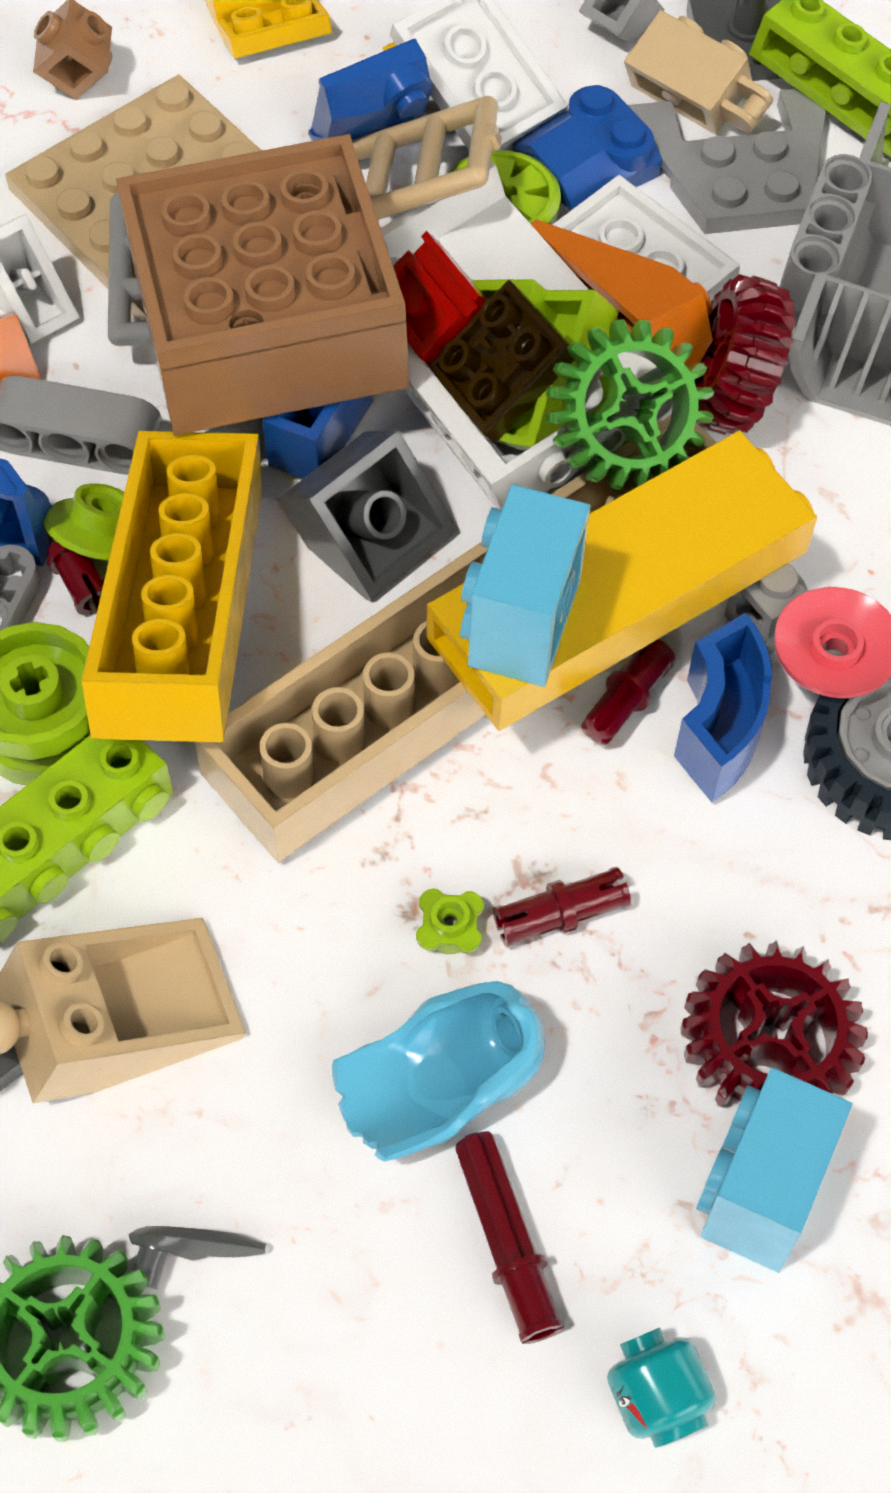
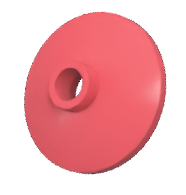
(837, 621)

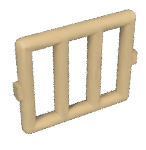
(431, 131)

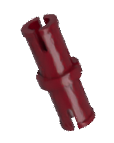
(561, 906)

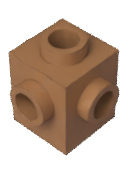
(72, 48)

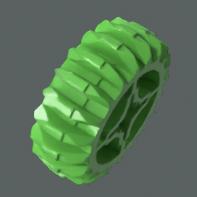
(643, 429)
(82, 1311)

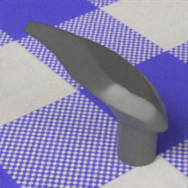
(186, 1243)

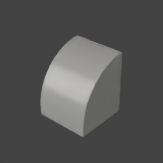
(622, 17)

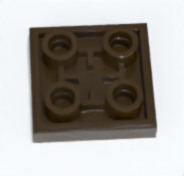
(501, 361)

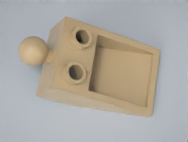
(113, 1005)

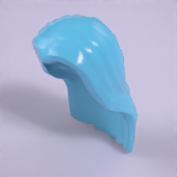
(440, 1068)

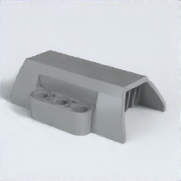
(843, 283)

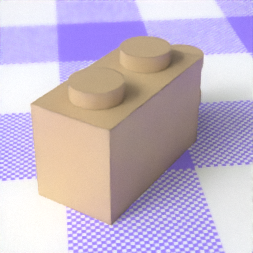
(696, 74)

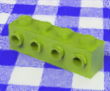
(827, 61)
(74, 818)

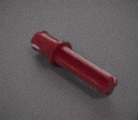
(508, 1238)

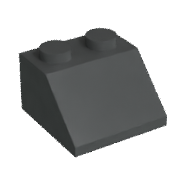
(369, 512)

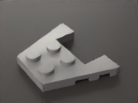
(742, 178)

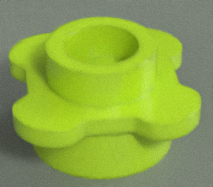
(445, 938)

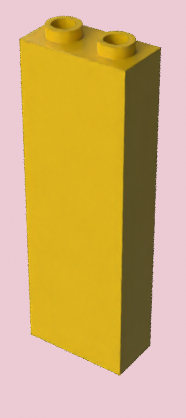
(650, 569)

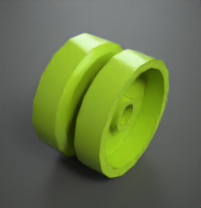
(40, 698)

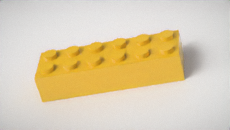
(175, 589)

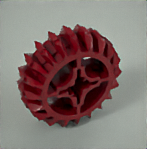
(747, 353)
(750, 988)

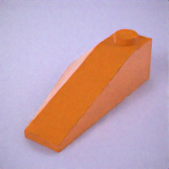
(637, 287)

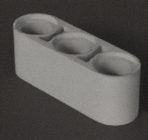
(72, 423)

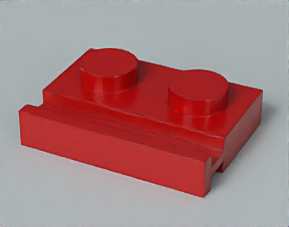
(436, 297)

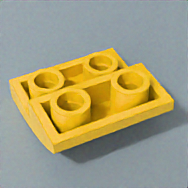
(267, 24)

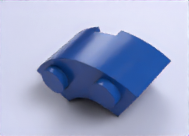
(732, 691)

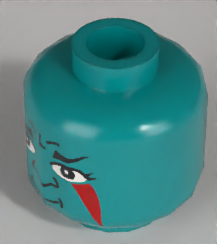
(661, 1388)

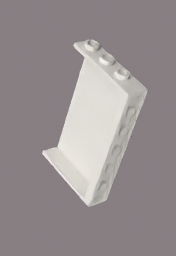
(496, 243)

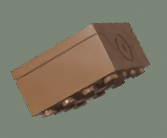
(265, 284)

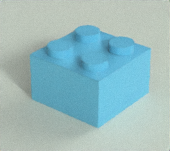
(525, 584)
(778, 1162)

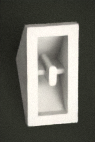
(31, 283)

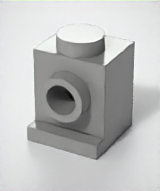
(769, 599)

